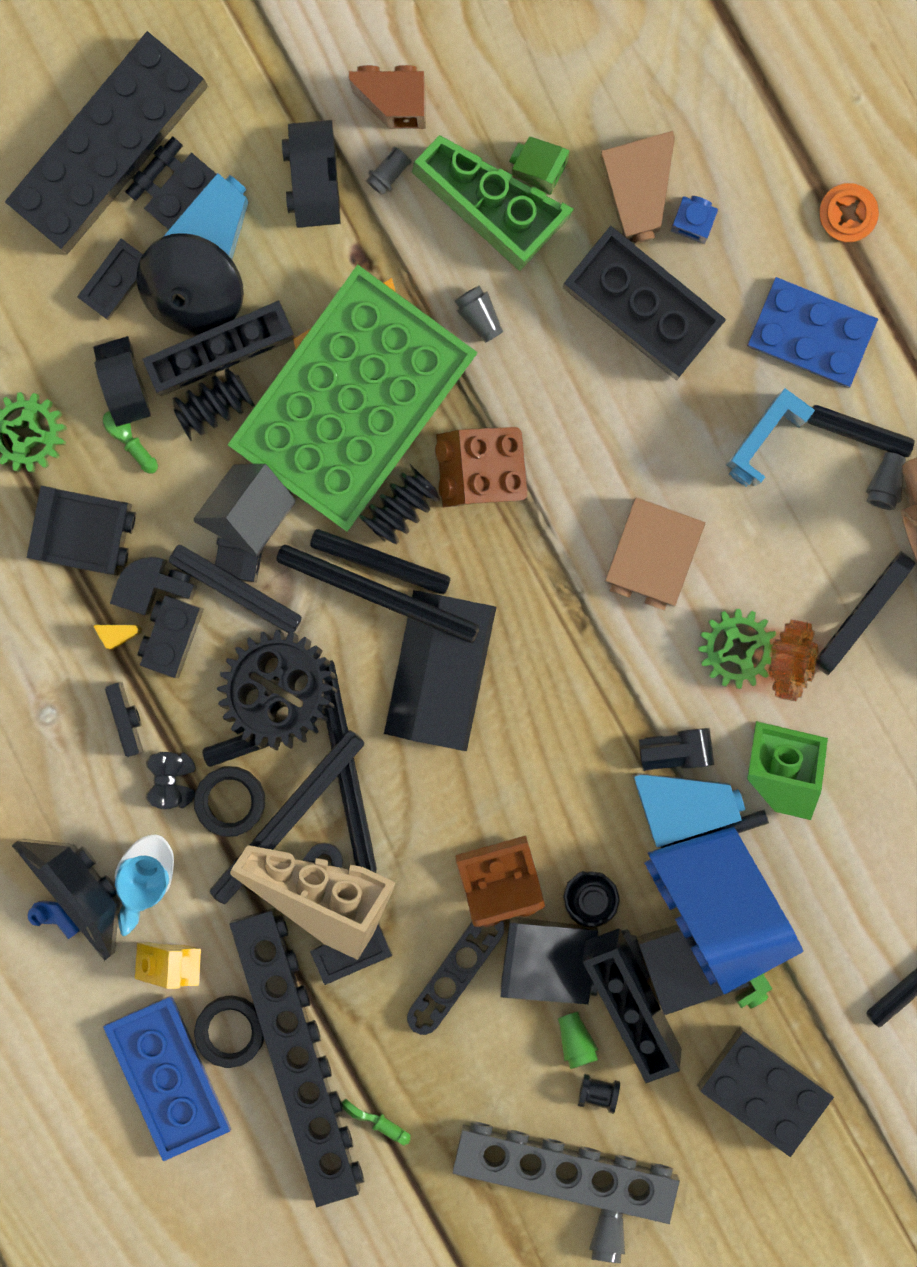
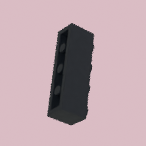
(632, 1005)

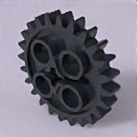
(259, 718)

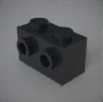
(171, 636)

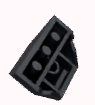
(77, 888)

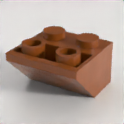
(392, 96)

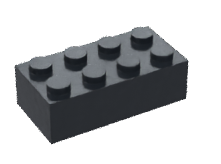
(643, 303)

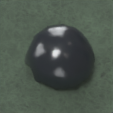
(591, 899)

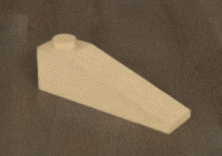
(325, 900)

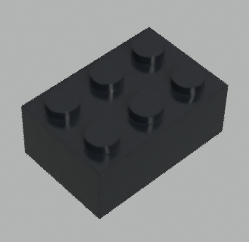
(765, 1091)

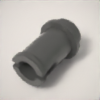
(388, 171)

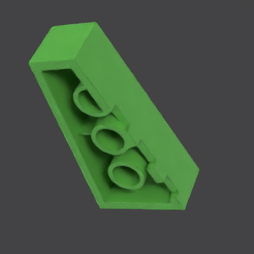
(491, 201)

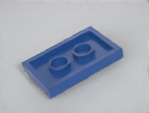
(812, 332)

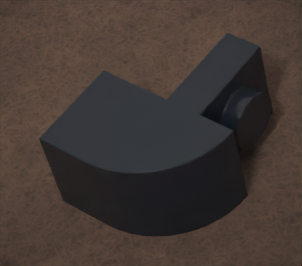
(121, 381)
(142, 579)

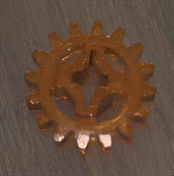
(793, 660)

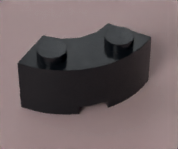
(313, 174)

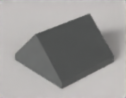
(246, 507)

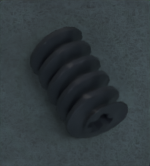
(211, 403)
(401, 506)

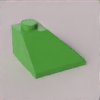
(787, 768)

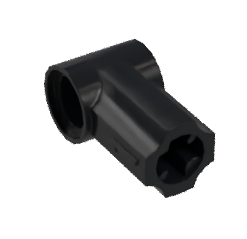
(685, 749)

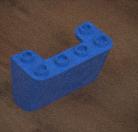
(724, 907)

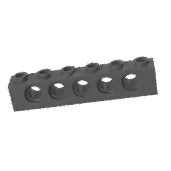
(654, 1205)

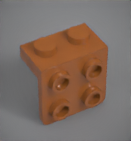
(481, 466)
(500, 882)

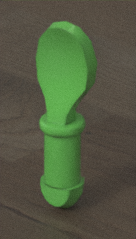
(132, 445)
(380, 1123)

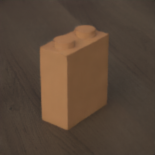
(654, 553)

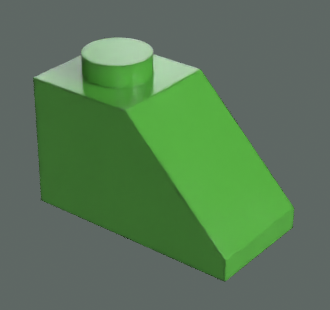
(539, 163)

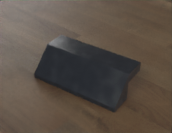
(439, 677)

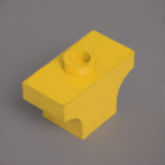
(167, 964)

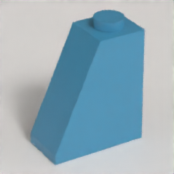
(216, 214)
(685, 806)

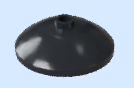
(196, 271)

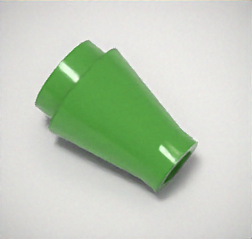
(576, 1041)

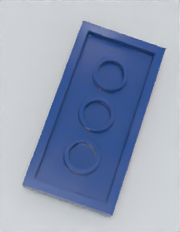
(167, 1078)

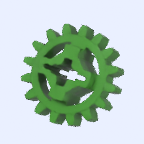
(29, 415)
(731, 632)

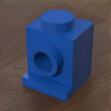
(694, 218)

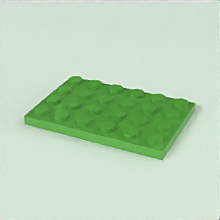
(353, 397)

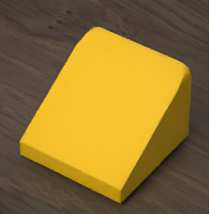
(116, 635)

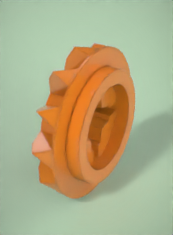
(866, 211)

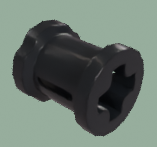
(599, 1093)

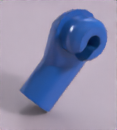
(52, 913)

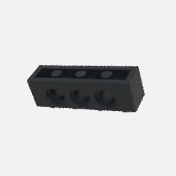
(219, 348)

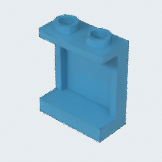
(785, 405)

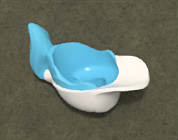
(142, 878)

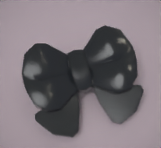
(164, 791)

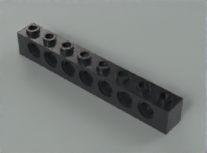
(325, 1184)

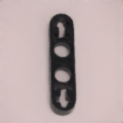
(864, 613)
(452, 970)

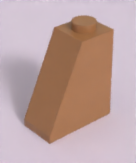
(639, 183)

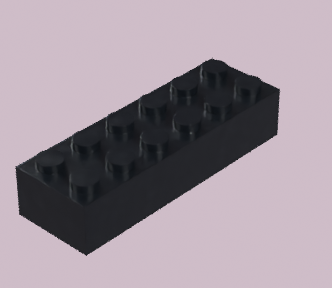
(107, 142)

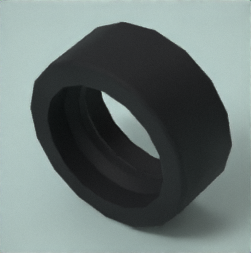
(221, 828)
(205, 1046)

